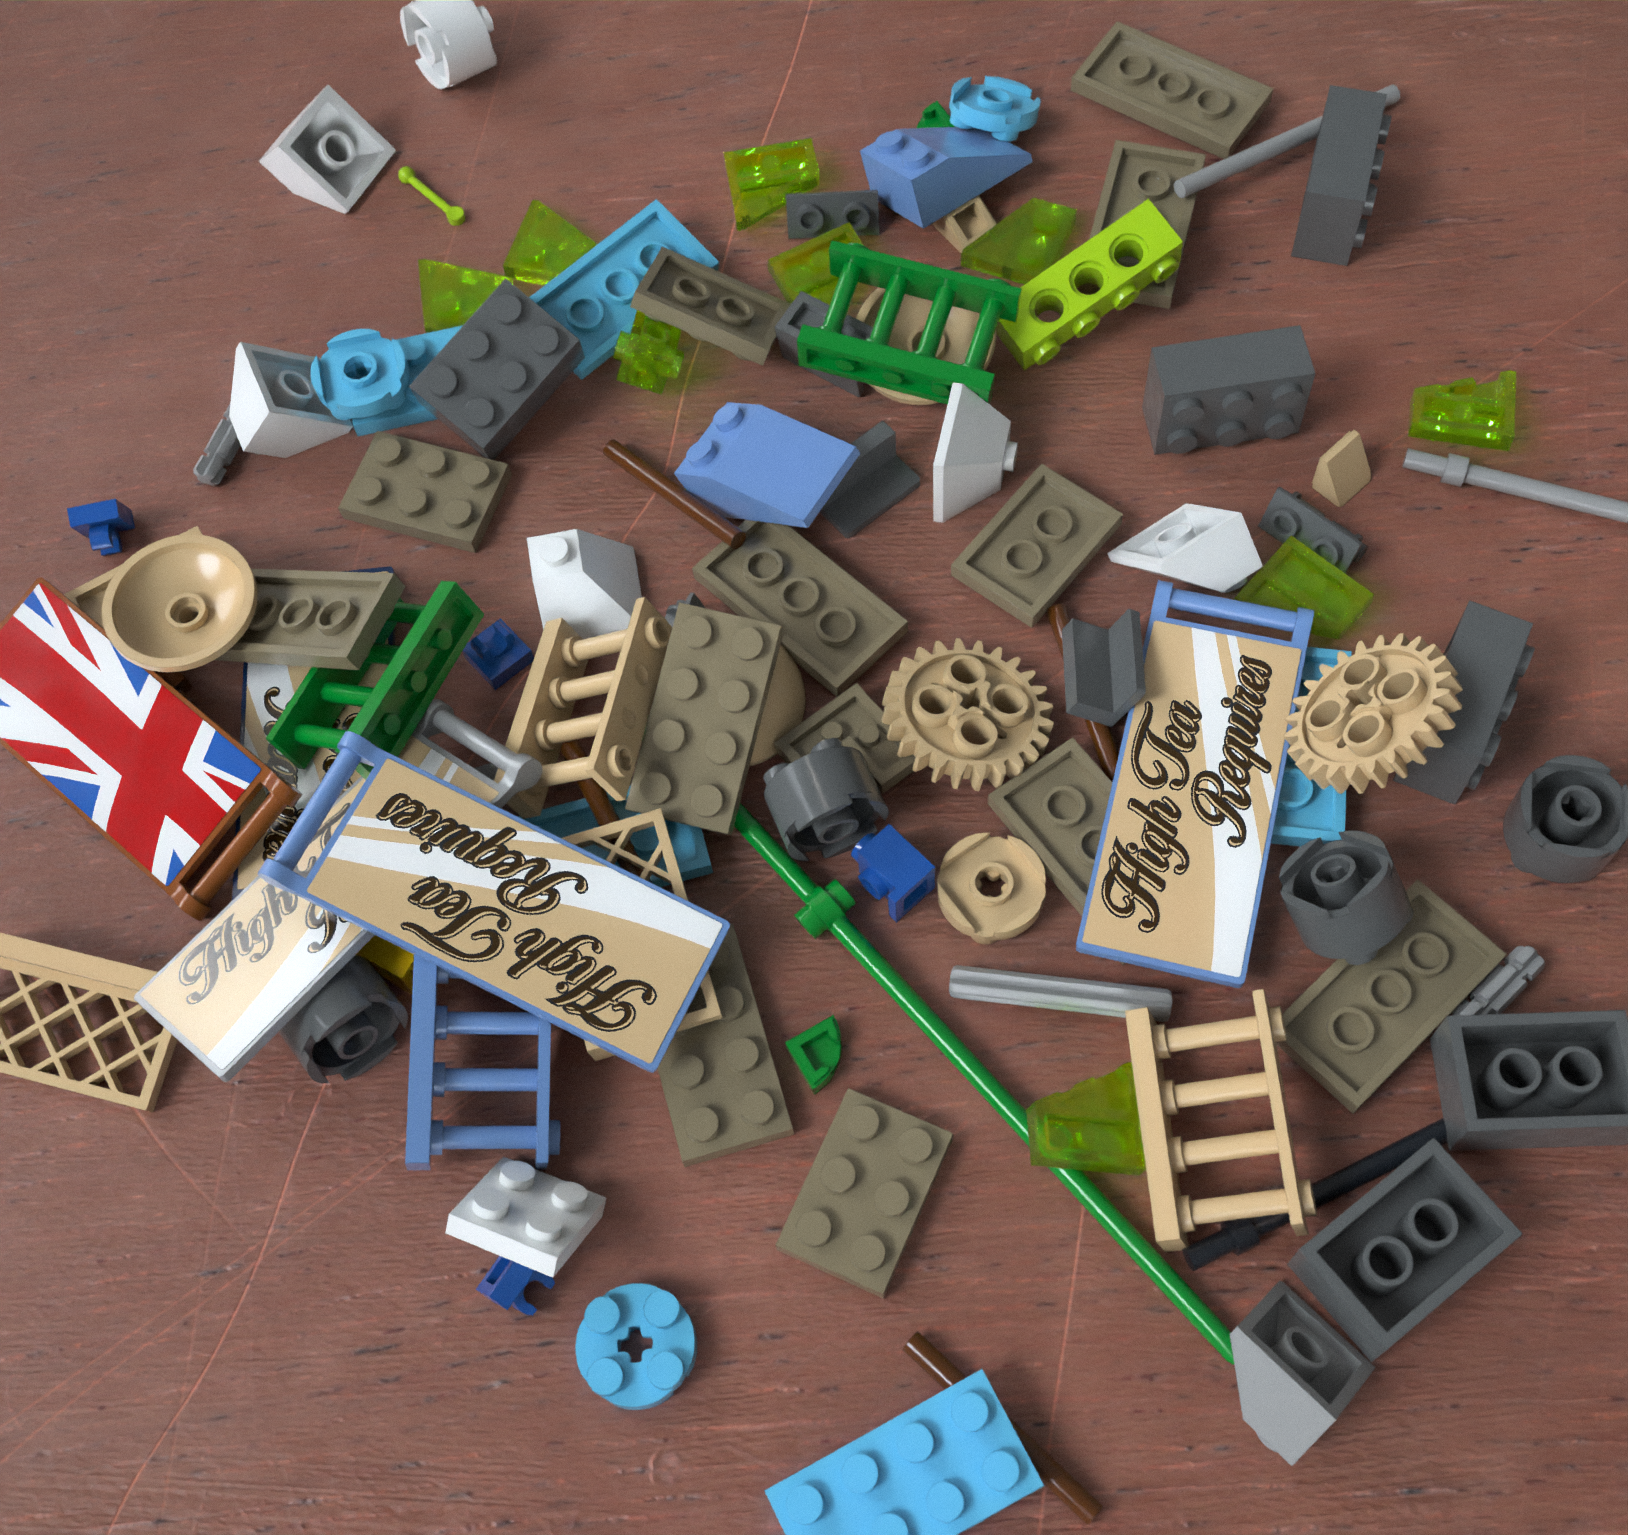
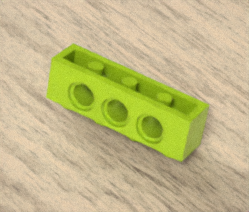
(1138, 234)

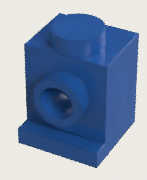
(893, 870)

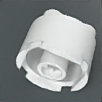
(449, 38)

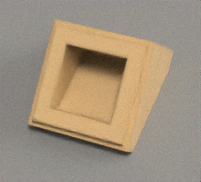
(965, 223)
(1342, 470)

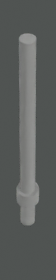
(1260, 153)
(1457, 470)

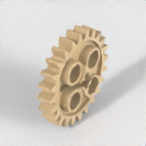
(1373, 713)
(967, 714)

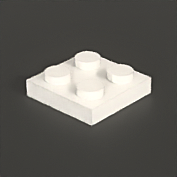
(526, 1216)

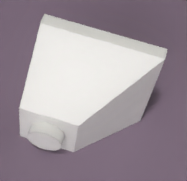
(328, 153)
(276, 403)
(970, 454)
(1194, 547)
(584, 581)

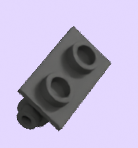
(821, 212)
(1293, 516)

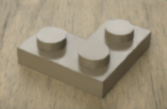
(858, 725)

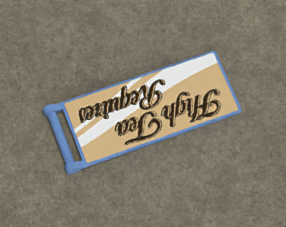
(1196, 791)
(503, 904)

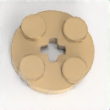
(987, 916)

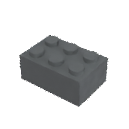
(1341, 174)
(498, 370)
(1227, 390)
(1489, 659)
(1533, 1079)
(1403, 1249)

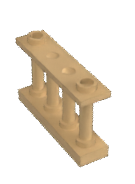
(556, 684)
(1169, 1155)

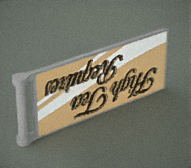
(278, 950)

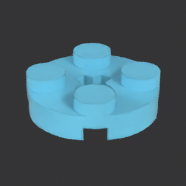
(996, 107)
(369, 395)
(662, 1368)

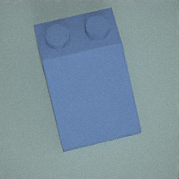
(937, 169)
(764, 466)

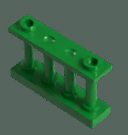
(895, 369)
(401, 694)

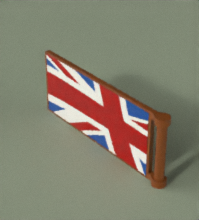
(128, 749)

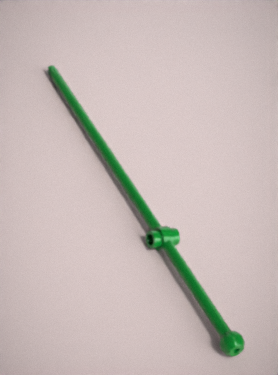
(826, 911)

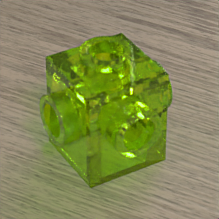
(648, 354)

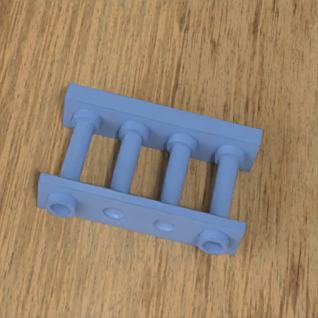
(432, 1078)

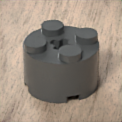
(824, 800)
(1567, 820)
(1345, 896)
(346, 1024)

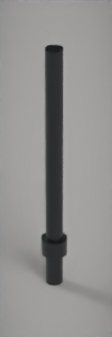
(1244, 1234)

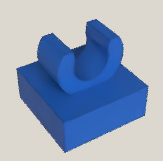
(102, 523)
(498, 654)
(506, 1284)

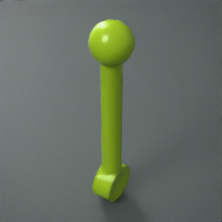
(454, 214)

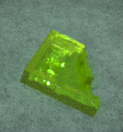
(765, 175)
(1022, 242)
(544, 246)
(808, 266)
(453, 293)
(1466, 412)
(1306, 580)
(1089, 1126)

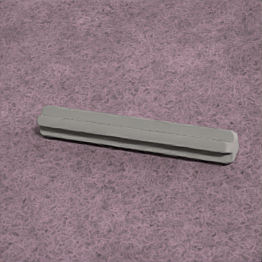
(1057, 992)

